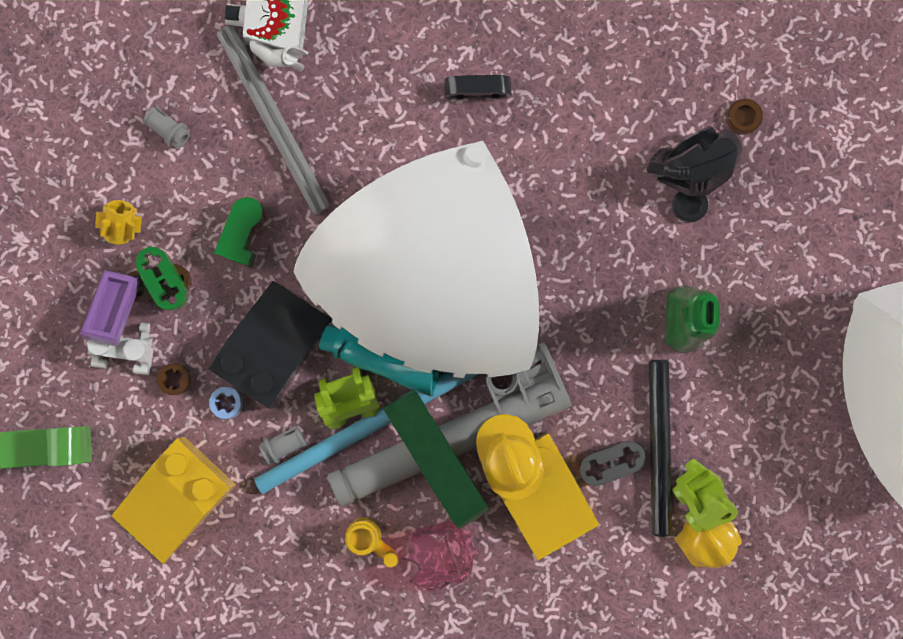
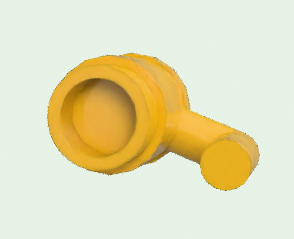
(365, 536)

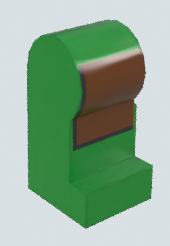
(239, 230)

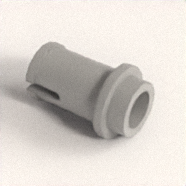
(174, 133)
(282, 444)

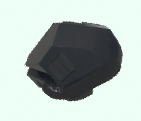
(698, 162)

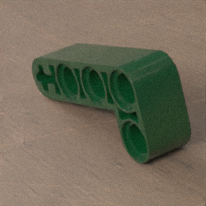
(436, 459)

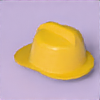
(510, 457)
(711, 547)

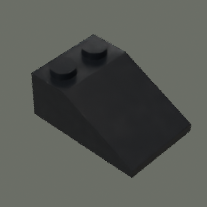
(270, 345)

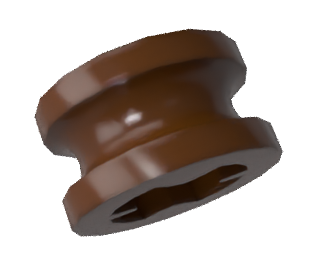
(162, 377)

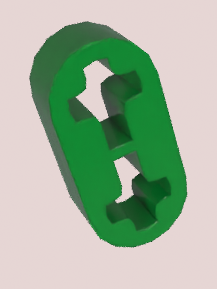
(154, 283)

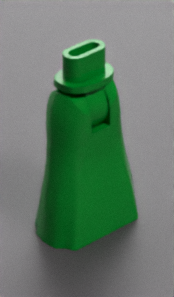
(691, 318)

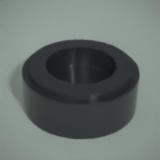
(689, 208)

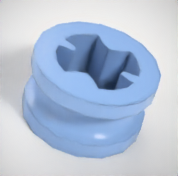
(223, 413)

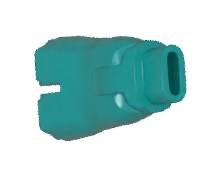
(346, 347)

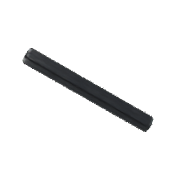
(660, 448)

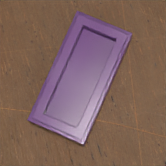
(110, 308)

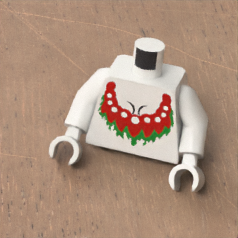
(272, 29)

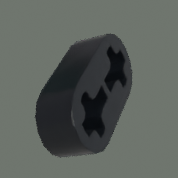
(477, 87)

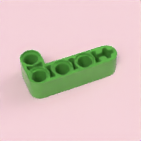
(45, 447)

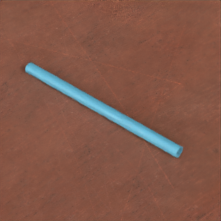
(343, 439)

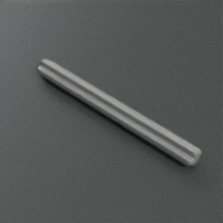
(273, 119)

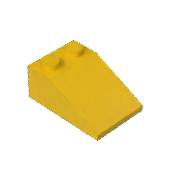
(173, 499)
(556, 510)

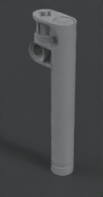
(530, 396)

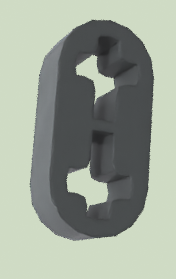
(614, 471)

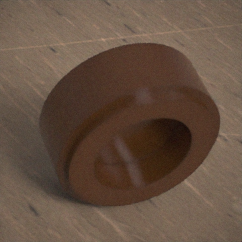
(744, 116)

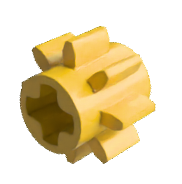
(118, 222)

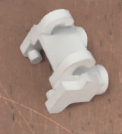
(127, 349)

